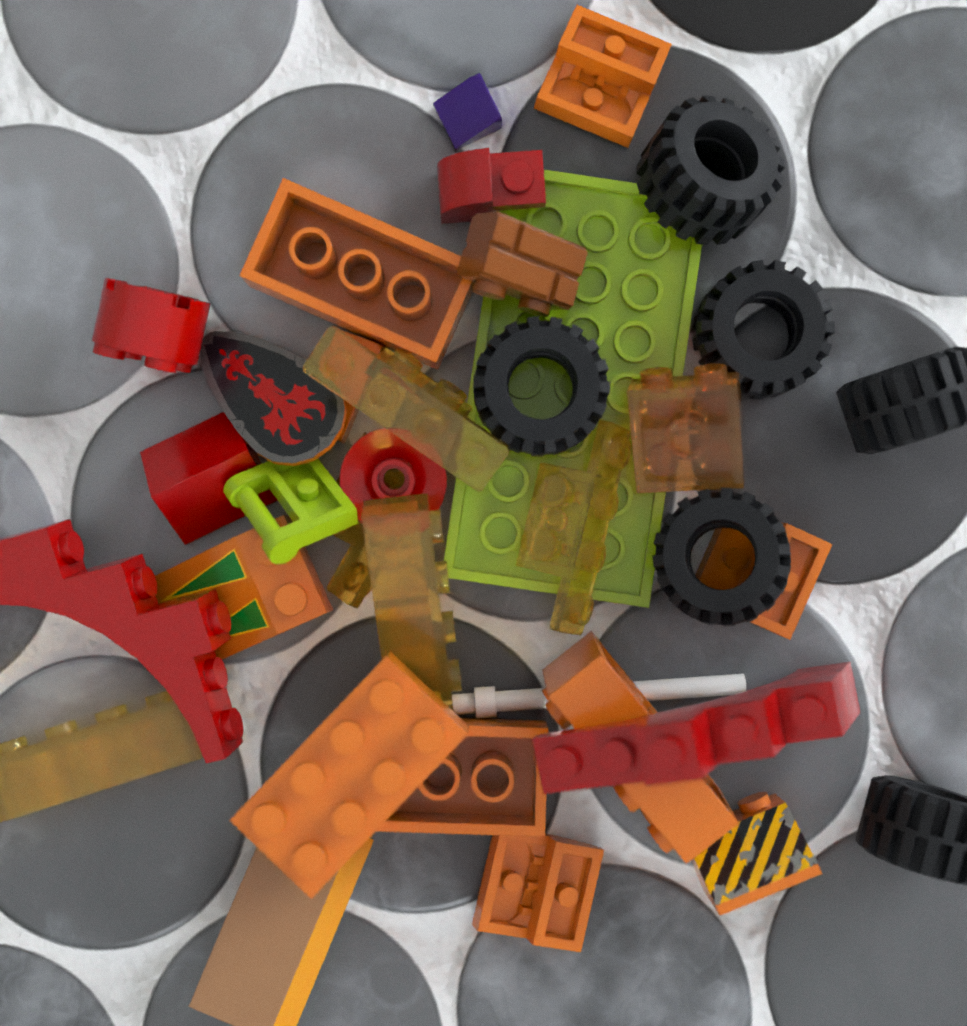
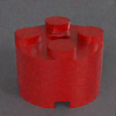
(149, 324)

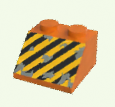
(755, 856)

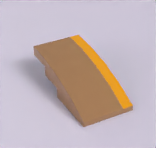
(273, 945)

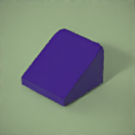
(468, 112)

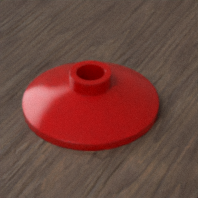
(377, 452)

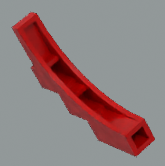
(120, 601)
(698, 737)

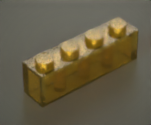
(409, 589)
(94, 756)

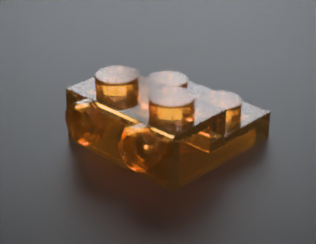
(686, 429)

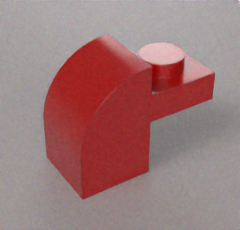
(489, 182)

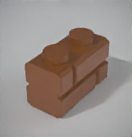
(521, 262)

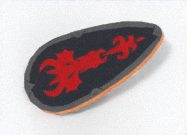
(271, 399)

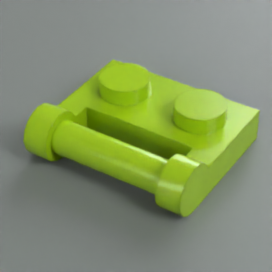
(306, 495)

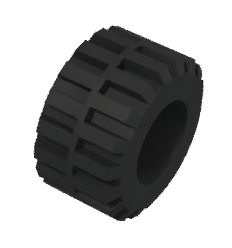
(728, 145)
(796, 304)
(552, 342)
(907, 402)
(711, 512)
(916, 827)

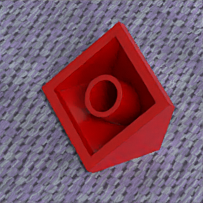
(190, 474)

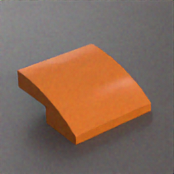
(602, 76)
(732, 558)
(538, 889)

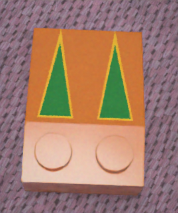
(259, 594)

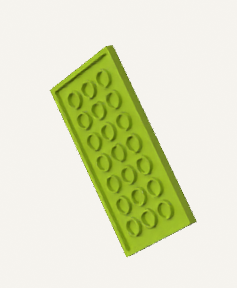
(639, 312)

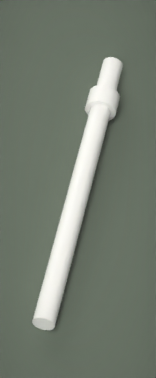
(486, 701)

